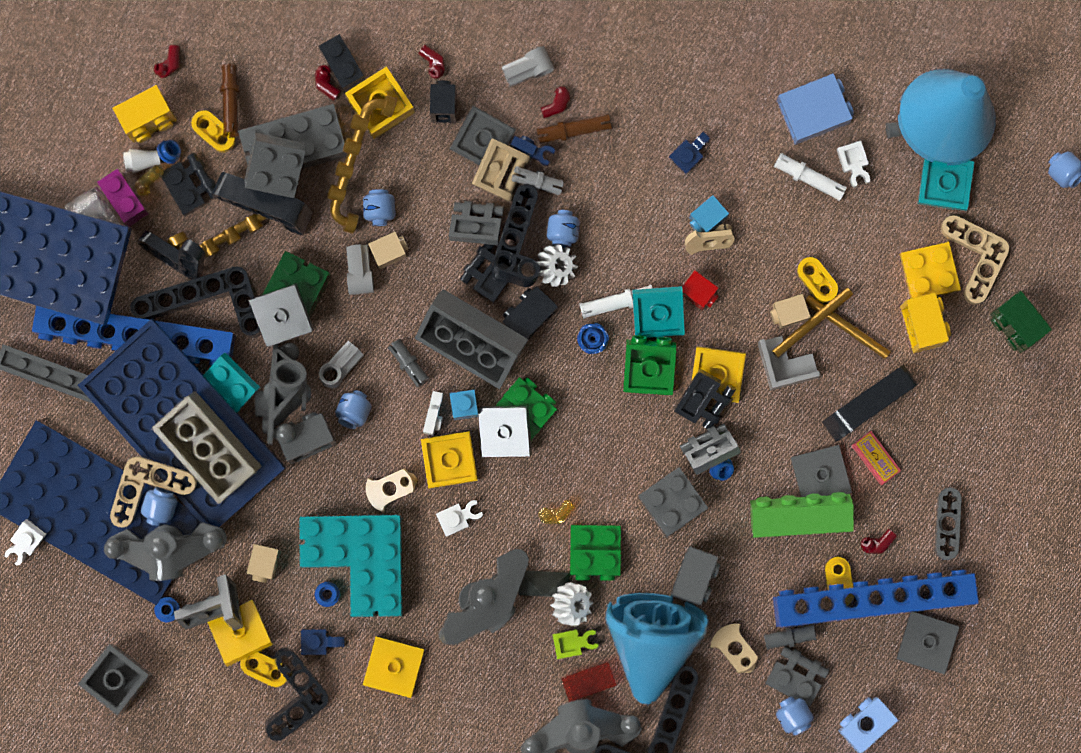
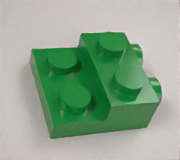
(649, 365)
(540, 407)
(595, 552)

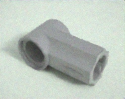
(534, 64)
(359, 276)
(342, 363)

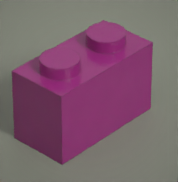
(122, 197)

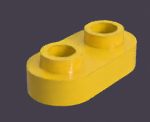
(212, 132)
(817, 279)
(844, 578)
(263, 671)

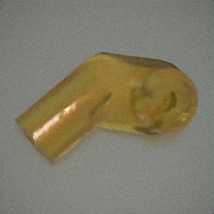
(143, 183)
(556, 516)

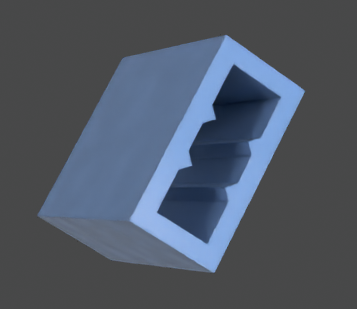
(815, 108)

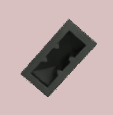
(542, 583)

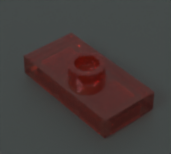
(588, 681)

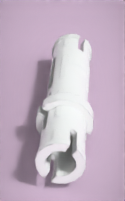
(809, 176)
(609, 303)

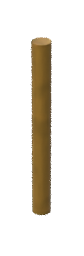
(812, 322)
(850, 329)

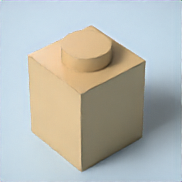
(388, 249)
(790, 311)
(263, 563)

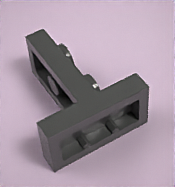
(213, 607)

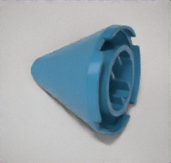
(947, 116)
(653, 639)

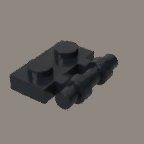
(183, 189)
(487, 284)
(698, 395)

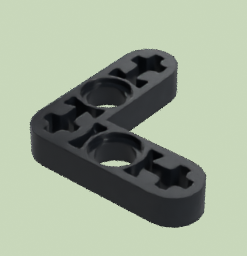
(186, 260)
(303, 700)

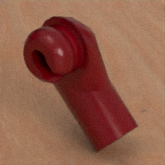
(436, 62)
(171, 64)
(323, 82)
(559, 103)
(878, 545)

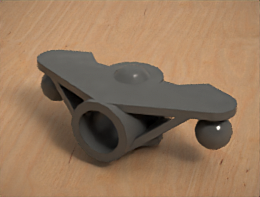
(286, 390)
(165, 550)
(487, 601)
(580, 728)

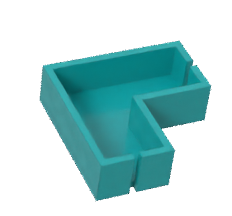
(371, 551)

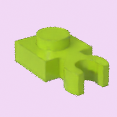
(569, 644)

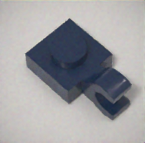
(527, 147)
(688, 154)
(316, 642)

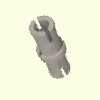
(537, 180)

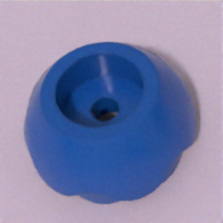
(592, 330)

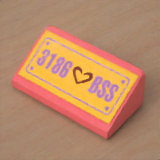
(876, 458)

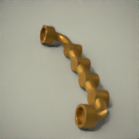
(352, 148)
(230, 235)

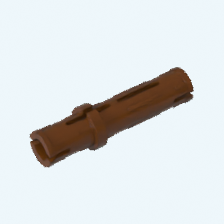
(229, 91)
(573, 129)

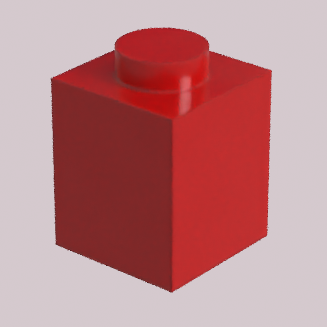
(699, 291)

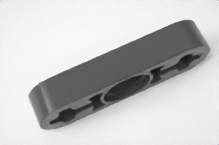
(956, 517)

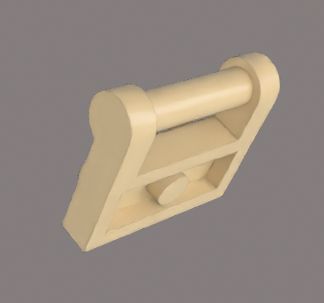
(494, 168)

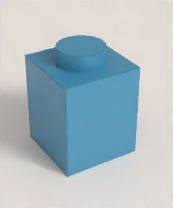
(708, 215)
(464, 405)

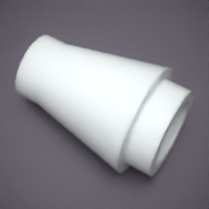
(140, 159)

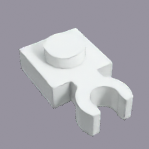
(853, 159)
(433, 420)
(455, 519)
(26, 541)

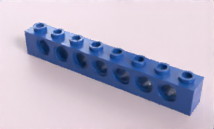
(45, 322)
(964, 594)

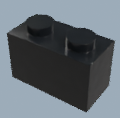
(341, 63)
(443, 102)
(530, 313)

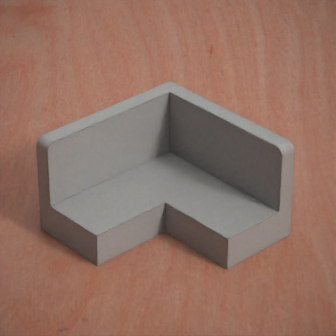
(785, 372)

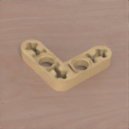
(983, 249)
(139, 481)

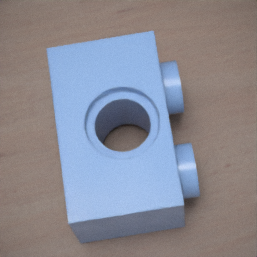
(881, 719)

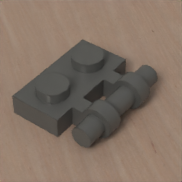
(473, 228)
(710, 448)
(793, 683)

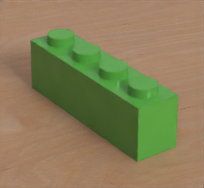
(801, 515)

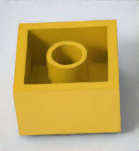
(378, 87)
(145, 114)
(925, 322)

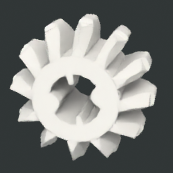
(558, 256)
(572, 604)

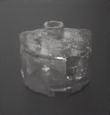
(92, 205)

